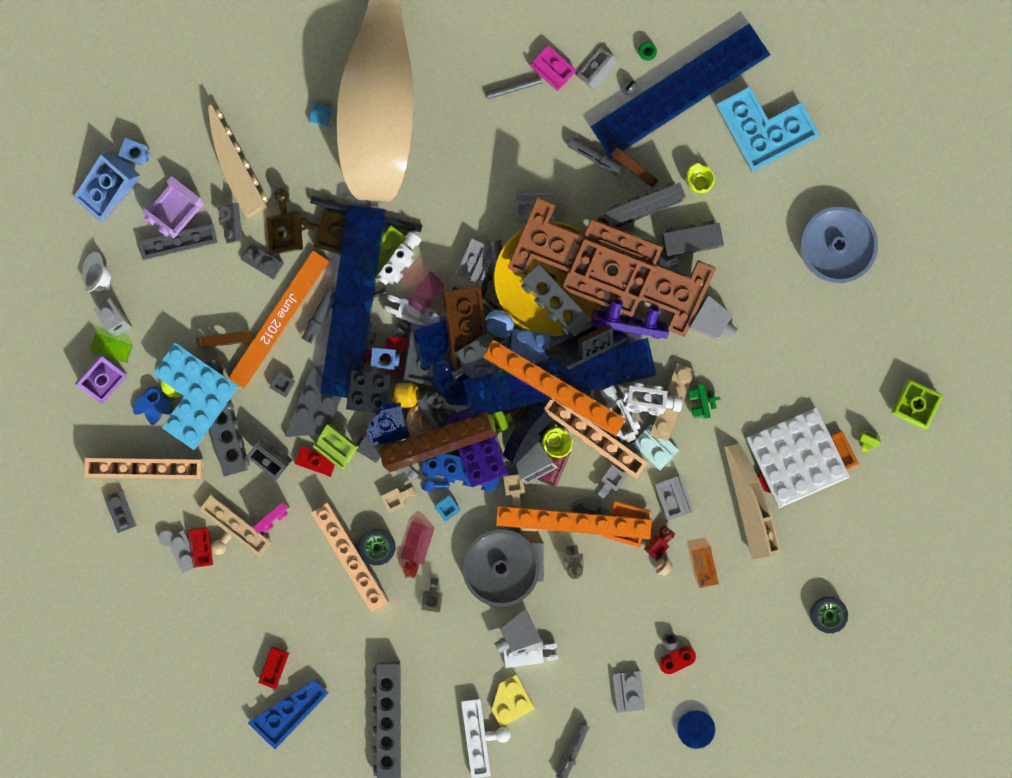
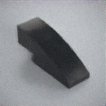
(526, 434)

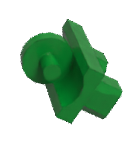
(703, 410)

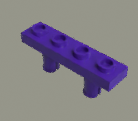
(626, 323)

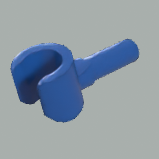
(428, 485)

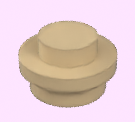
(663, 566)

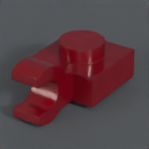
(658, 545)

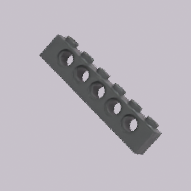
(228, 466)
(393, 672)

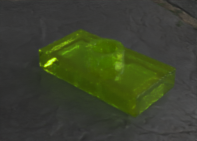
(111, 347)

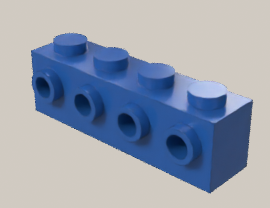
(452, 469)

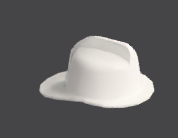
(95, 274)

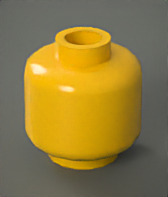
(406, 394)

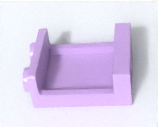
(173, 208)

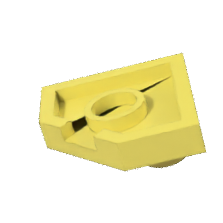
(511, 701)

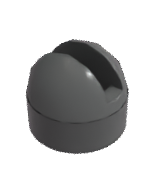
(632, 89)
(400, 332)
(670, 641)

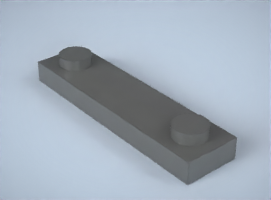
(184, 241)

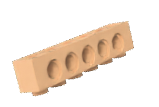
(596, 438)
(144, 468)
(350, 557)

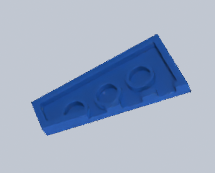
(281, 719)

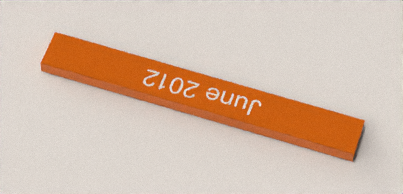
(278, 319)

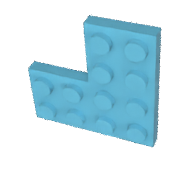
(761, 138)
(203, 390)

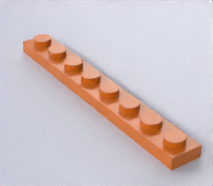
(554, 388)
(574, 522)

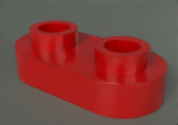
(676, 658)

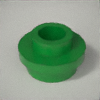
(647, 45)

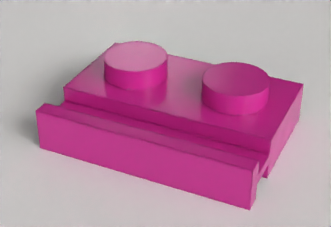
(553, 68)
(266, 523)

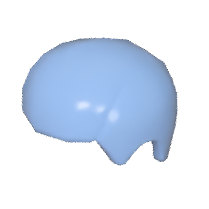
(499, 323)

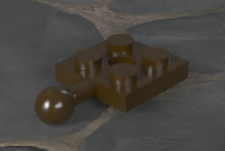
(278, 223)
(324, 239)

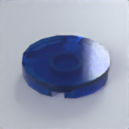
(696, 729)

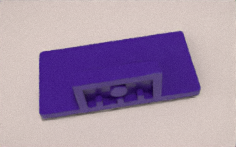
(482, 459)

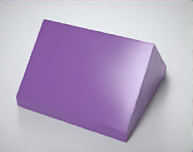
(101, 379)

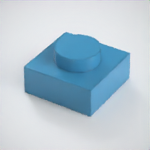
(320, 115)
(447, 508)

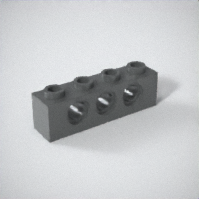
(578, 319)

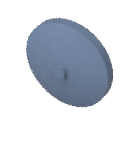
(839, 245)

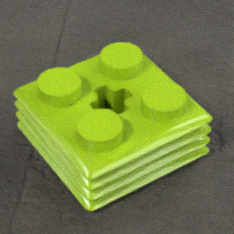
(928, 399)

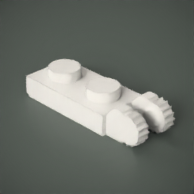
(407, 312)
(529, 658)

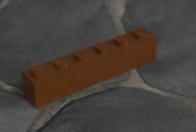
(438, 442)

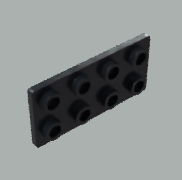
(585, 346)

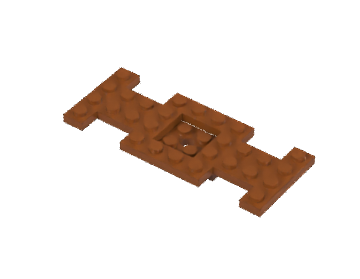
(588, 262)

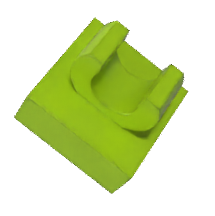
(501, 421)
(868, 439)

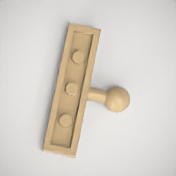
(677, 387)
(234, 527)

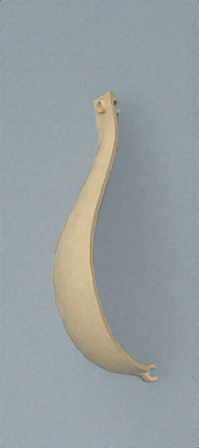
(376, 106)

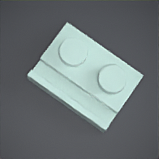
(654, 449)

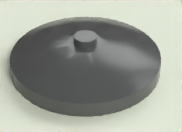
(501, 568)

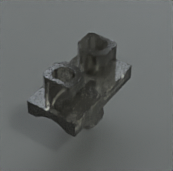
(573, 562)

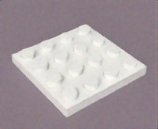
(797, 457)

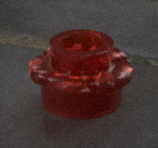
(410, 569)

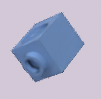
(127, 148)
(376, 355)

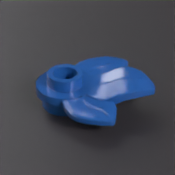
(152, 408)

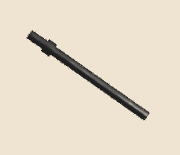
(330, 205)

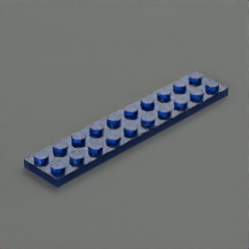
(680, 90)
(353, 298)
(615, 366)

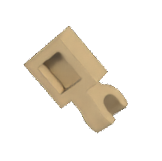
(514, 487)
(395, 499)

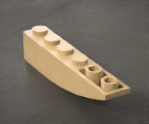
(234, 168)
(753, 505)

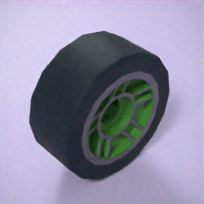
(367, 543)
(836, 621)

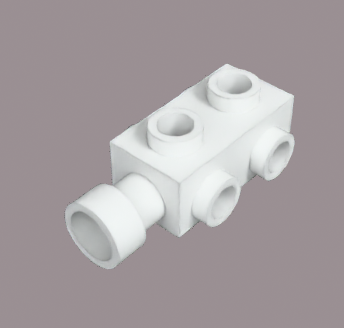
(399, 264)
(646, 396)
(613, 402)

